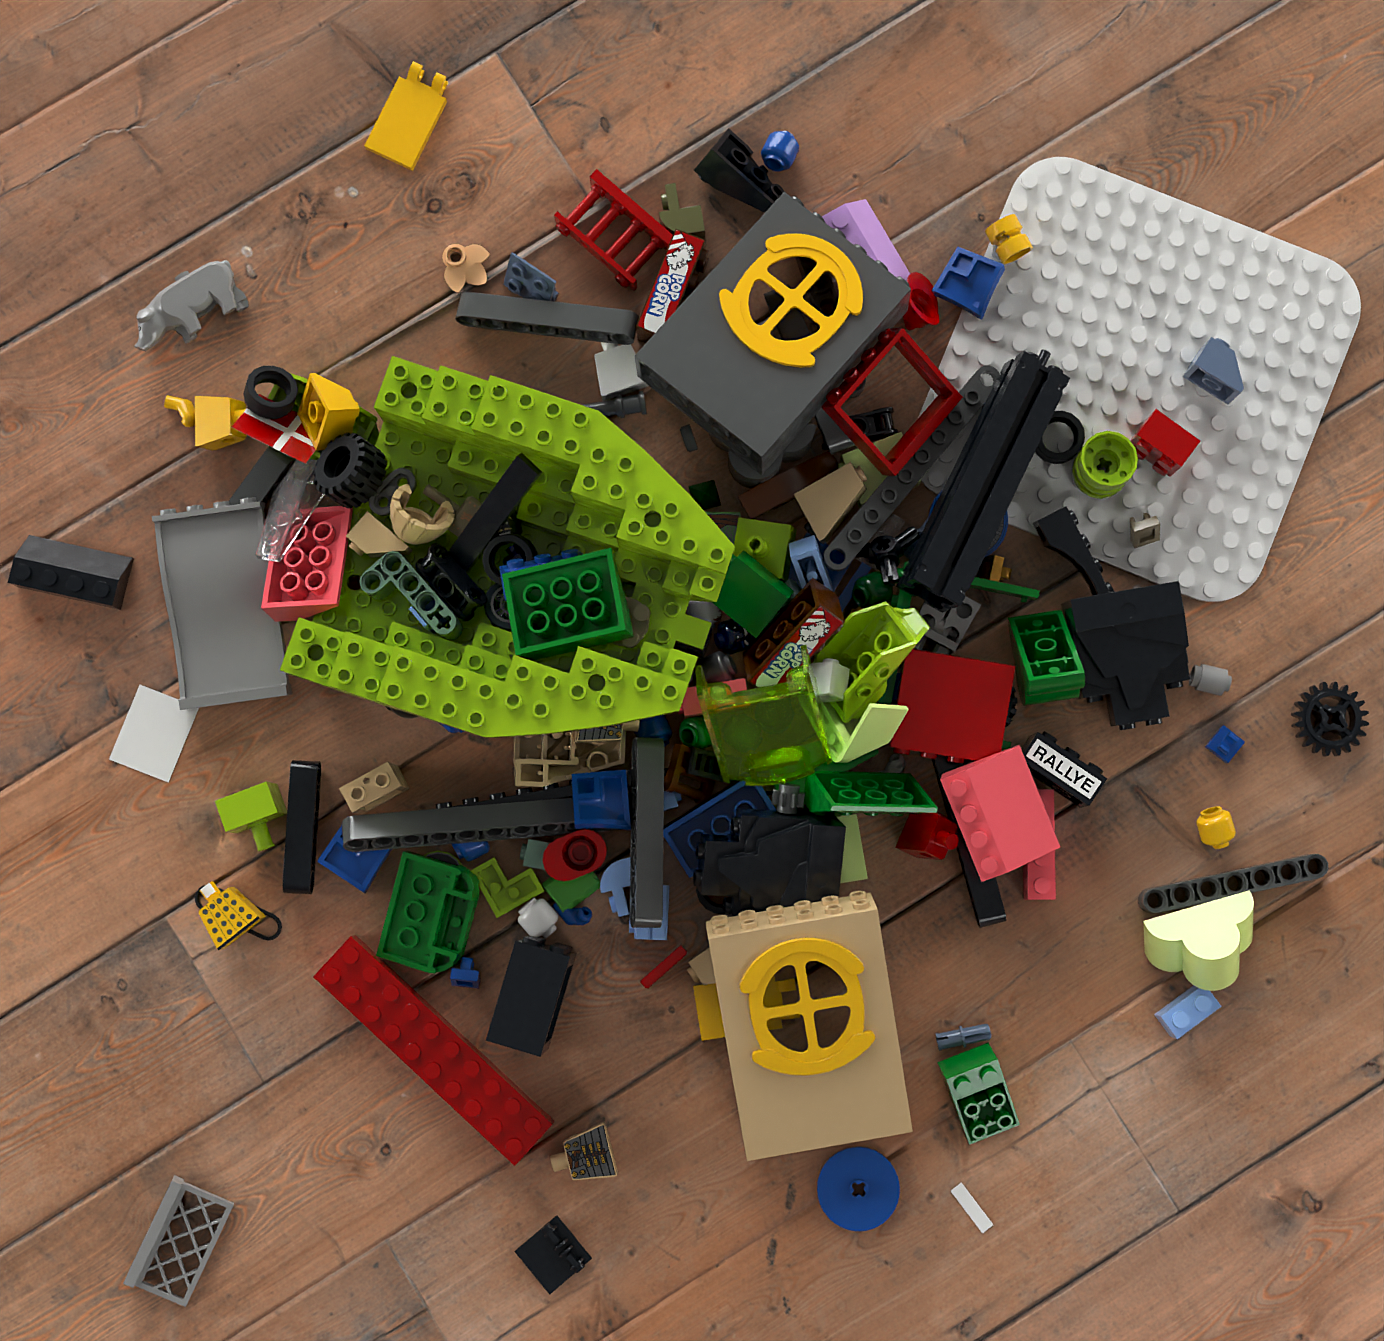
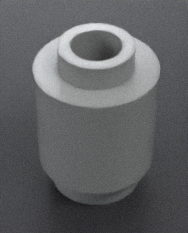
(1210, 679)

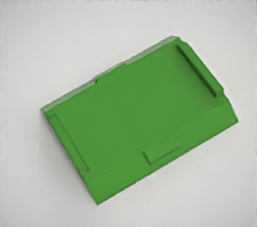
(572, 892)

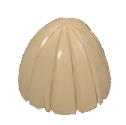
(415, 525)

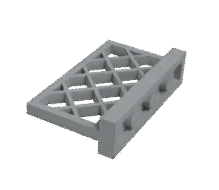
(156, 1232)

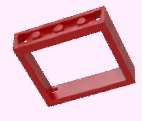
(923, 427)

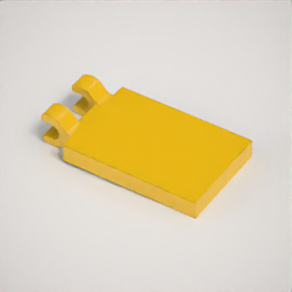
(408, 118)
(710, 1014)

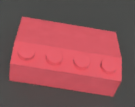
(312, 569)
(999, 812)

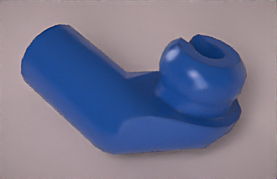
(574, 916)

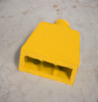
(215, 420)

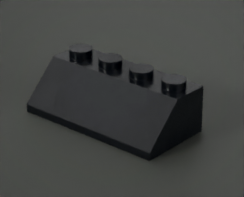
(71, 571)

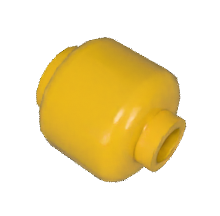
(1216, 827)

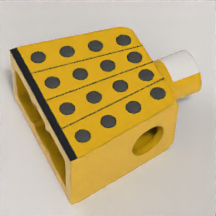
(227, 914)

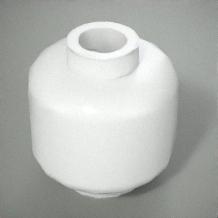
(538, 918)

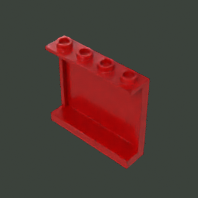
(953, 706)

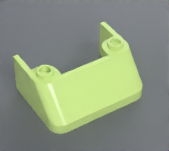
(861, 735)

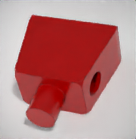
(928, 836)

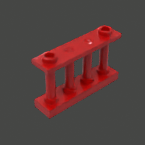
(620, 205)

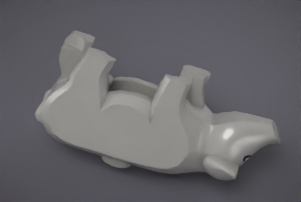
(186, 301)

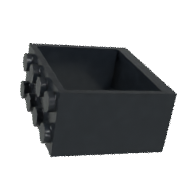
(531, 995)

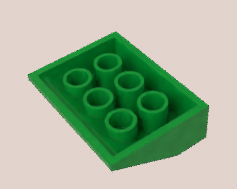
(567, 605)
(866, 793)

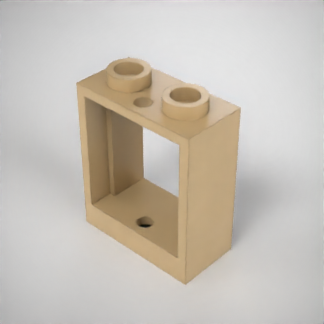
(383, 784)

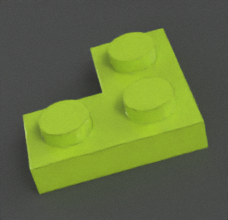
(506, 894)

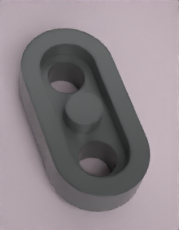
(388, 488)

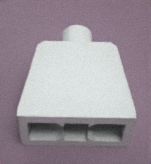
(617, 371)

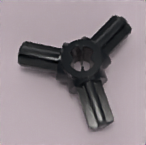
(886, 551)

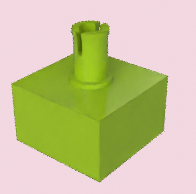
(767, 544)
(252, 811)

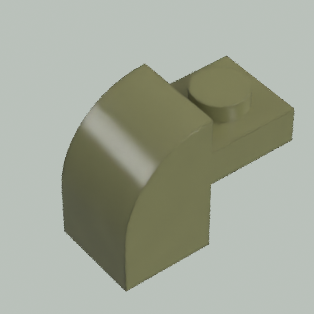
(684, 219)

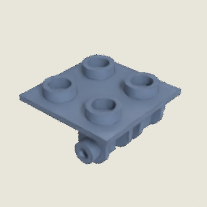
(528, 280)

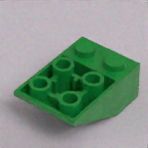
(979, 1093)

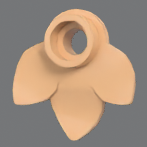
(467, 269)

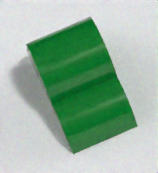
(1045, 658)

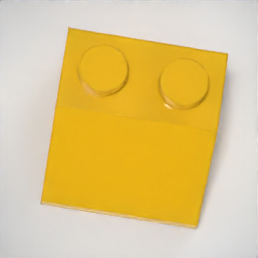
(326, 411)

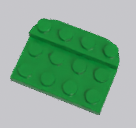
(429, 914)

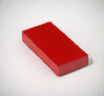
(663, 967)

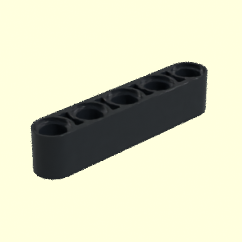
(302, 827)

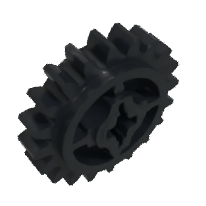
(1339, 724)

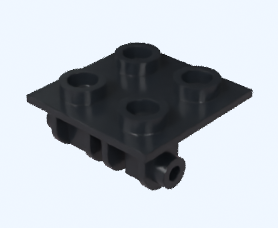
(553, 1254)

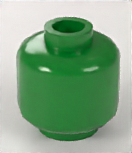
(694, 732)

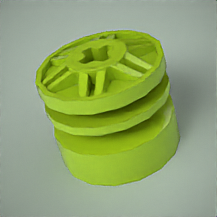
(1106, 451)

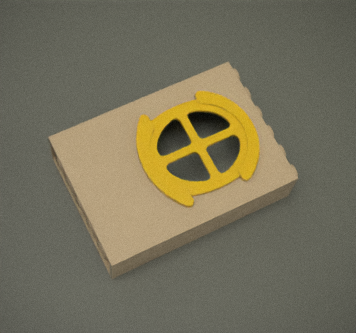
(820, 1094)

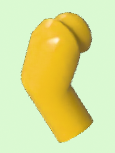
(184, 407)

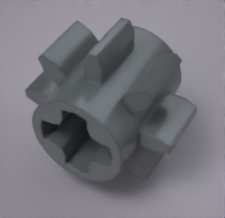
(788, 798)

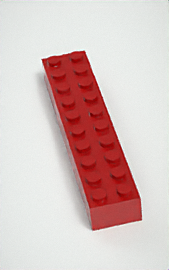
(434, 1049)

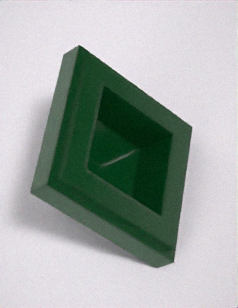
(705, 494)

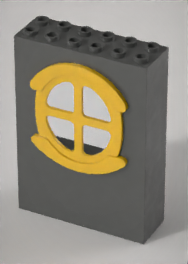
(737, 376)

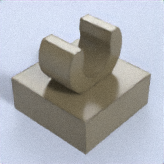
(1144, 531)

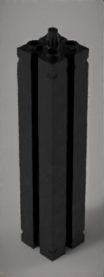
(983, 481)

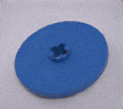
(858, 1166)

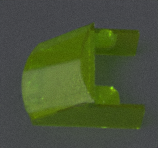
(766, 731)

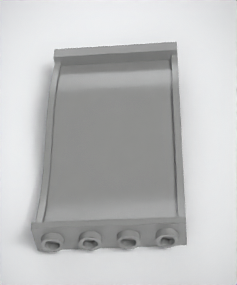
(214, 600)

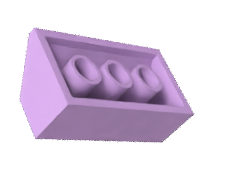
(863, 228)

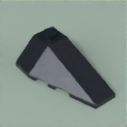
(734, 172)

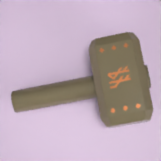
(462, 514)

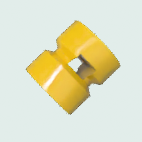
(1008, 248)

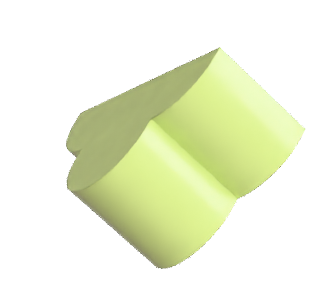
(1202, 940)

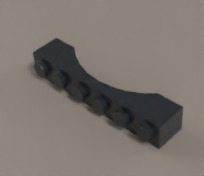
(1061, 535)

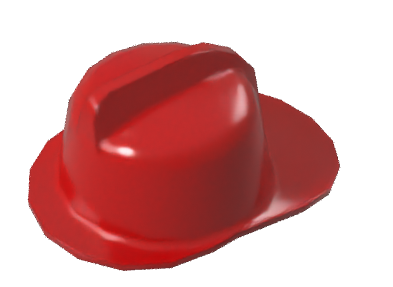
(922, 303)
(574, 855)

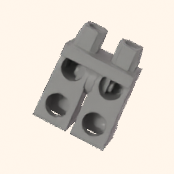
(949, 630)

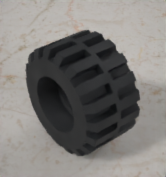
(350, 470)

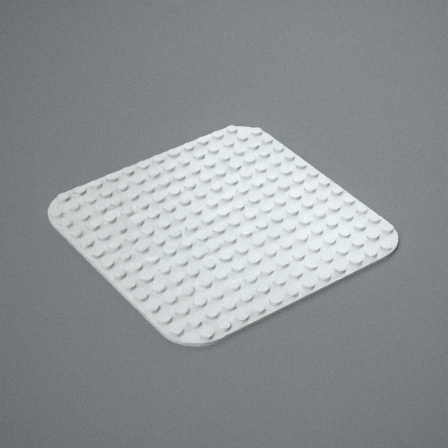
(1123, 302)

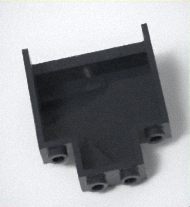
(1130, 649)
(771, 860)

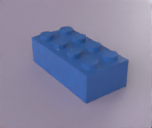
(714, 819)

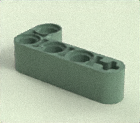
(418, 598)

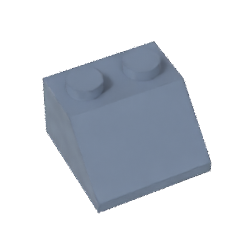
(1216, 370)

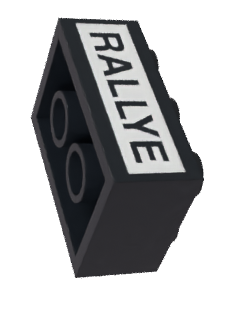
(1062, 769)

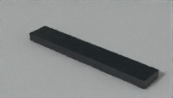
(494, 511)

